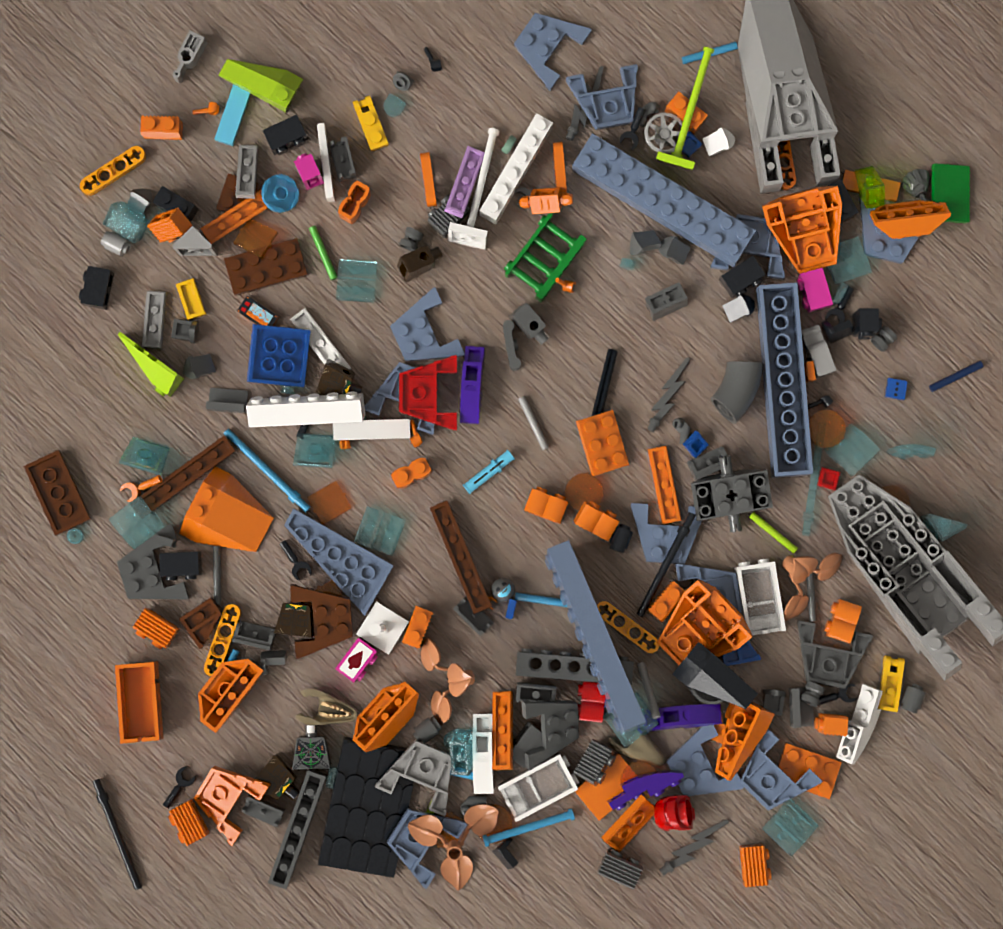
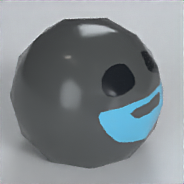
(502, 589)

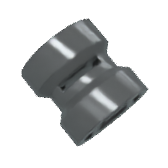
(411, 239)
(883, 338)
(812, 694)

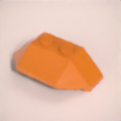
(910, 218)
(226, 691)
(385, 716)

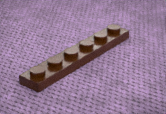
(188, 473)
(460, 557)

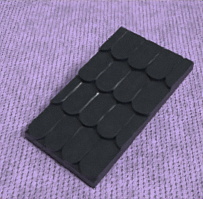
(362, 815)

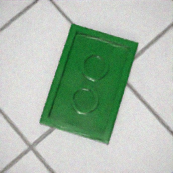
(952, 186)

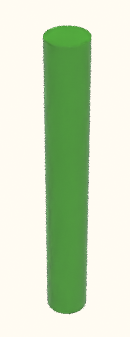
(323, 253)

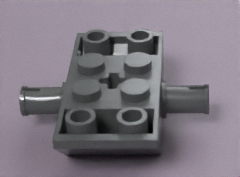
(750, 493)

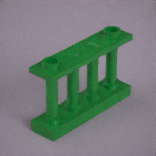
(564, 259)

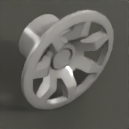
(663, 134)

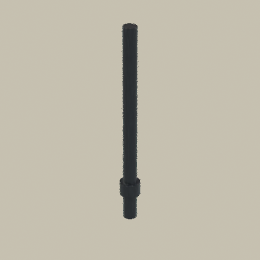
(683, 531)
(102, 797)

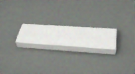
(325, 159)
(318, 340)
(372, 430)

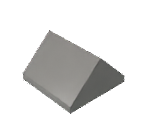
(194, 244)

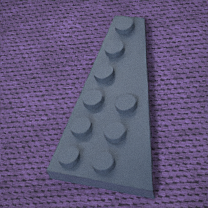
(348, 565)

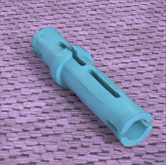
(506, 457)

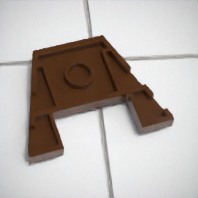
(330, 619)

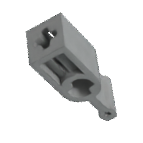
(192, 46)
(818, 351)

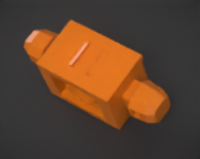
(546, 200)

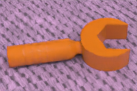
(136, 489)

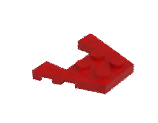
(419, 392)

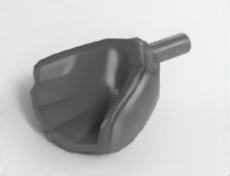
(917, 183)

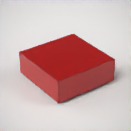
(828, 478)

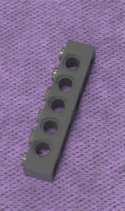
(524, 668)
(297, 828)

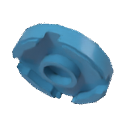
(280, 193)

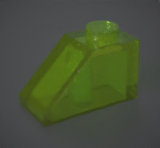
(870, 187)

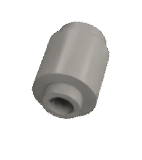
(115, 243)

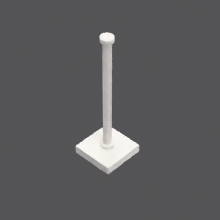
(468, 234)
(382, 628)

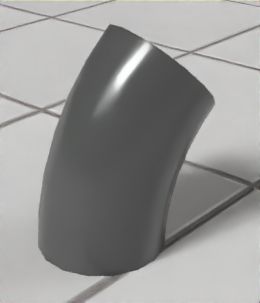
(737, 389)

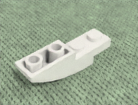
(861, 725)
(482, 754)

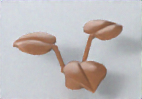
(799, 570)
(457, 678)
(456, 867)

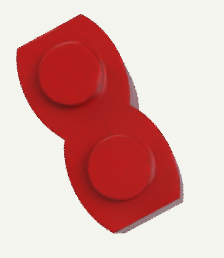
(592, 702)

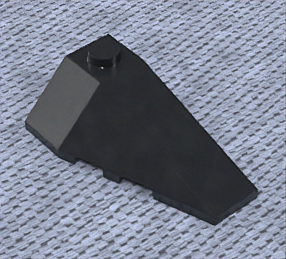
(708, 674)

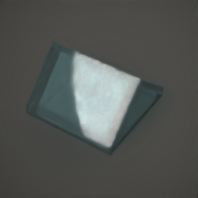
(315, 451)
(145, 456)
(942, 527)

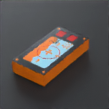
(256, 312)

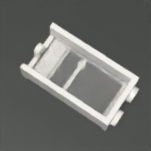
(760, 597)
(538, 787)

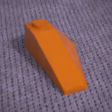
(741, 735)

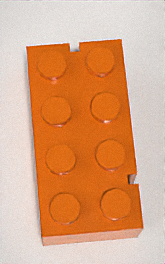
(139, 702)

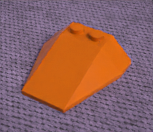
(807, 226)
(226, 514)
(704, 618)

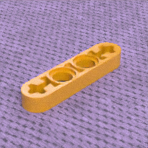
(111, 168)
(629, 623)
(220, 639)

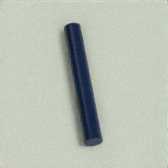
(956, 376)

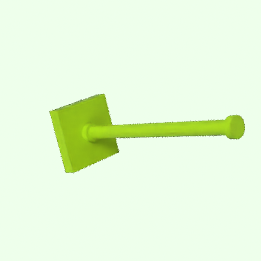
(676, 157)

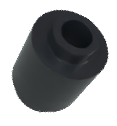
(621, 538)

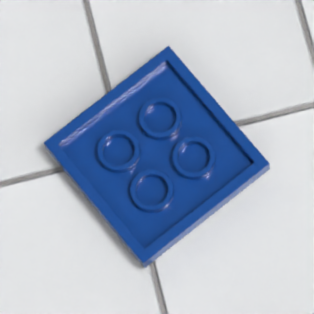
(278, 355)

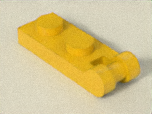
(370, 124)
(891, 683)

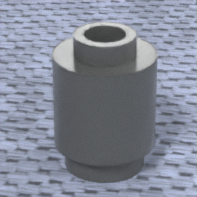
(913, 698)
(427, 730)

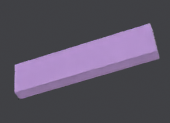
(464, 182)

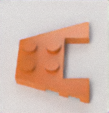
(220, 794)

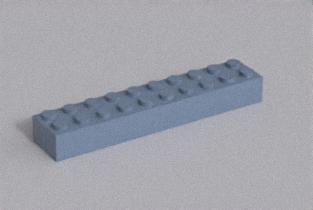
(663, 200)
(784, 380)
(595, 638)

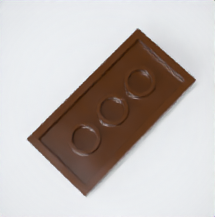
(278, 265)
(57, 492)

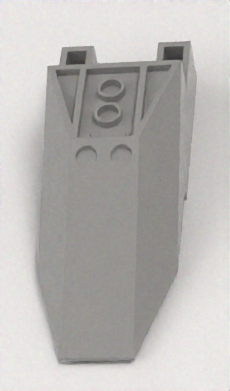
(784, 91)
(911, 572)

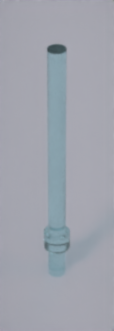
(808, 515)

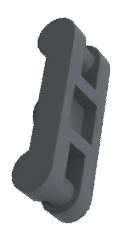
(511, 345)

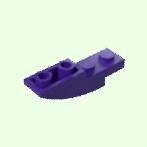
(472, 385)
(689, 716)
(651, 782)

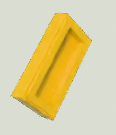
(191, 299)

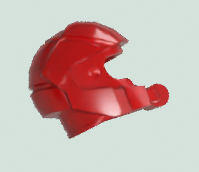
(674, 813)

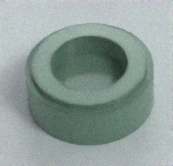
(509, 144)

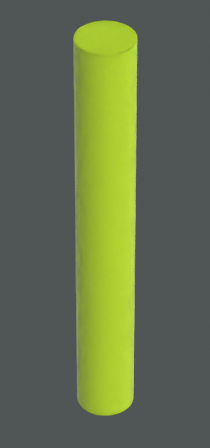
(773, 532)

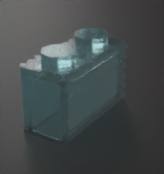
(126, 221)
(461, 752)

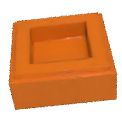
(809, 372)

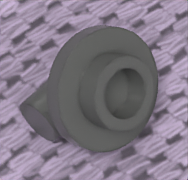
(402, 81)

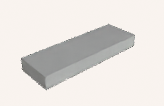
(247, 171)
(154, 319)

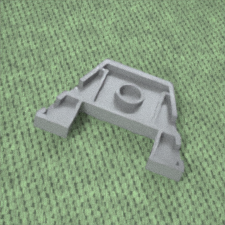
(424, 766)

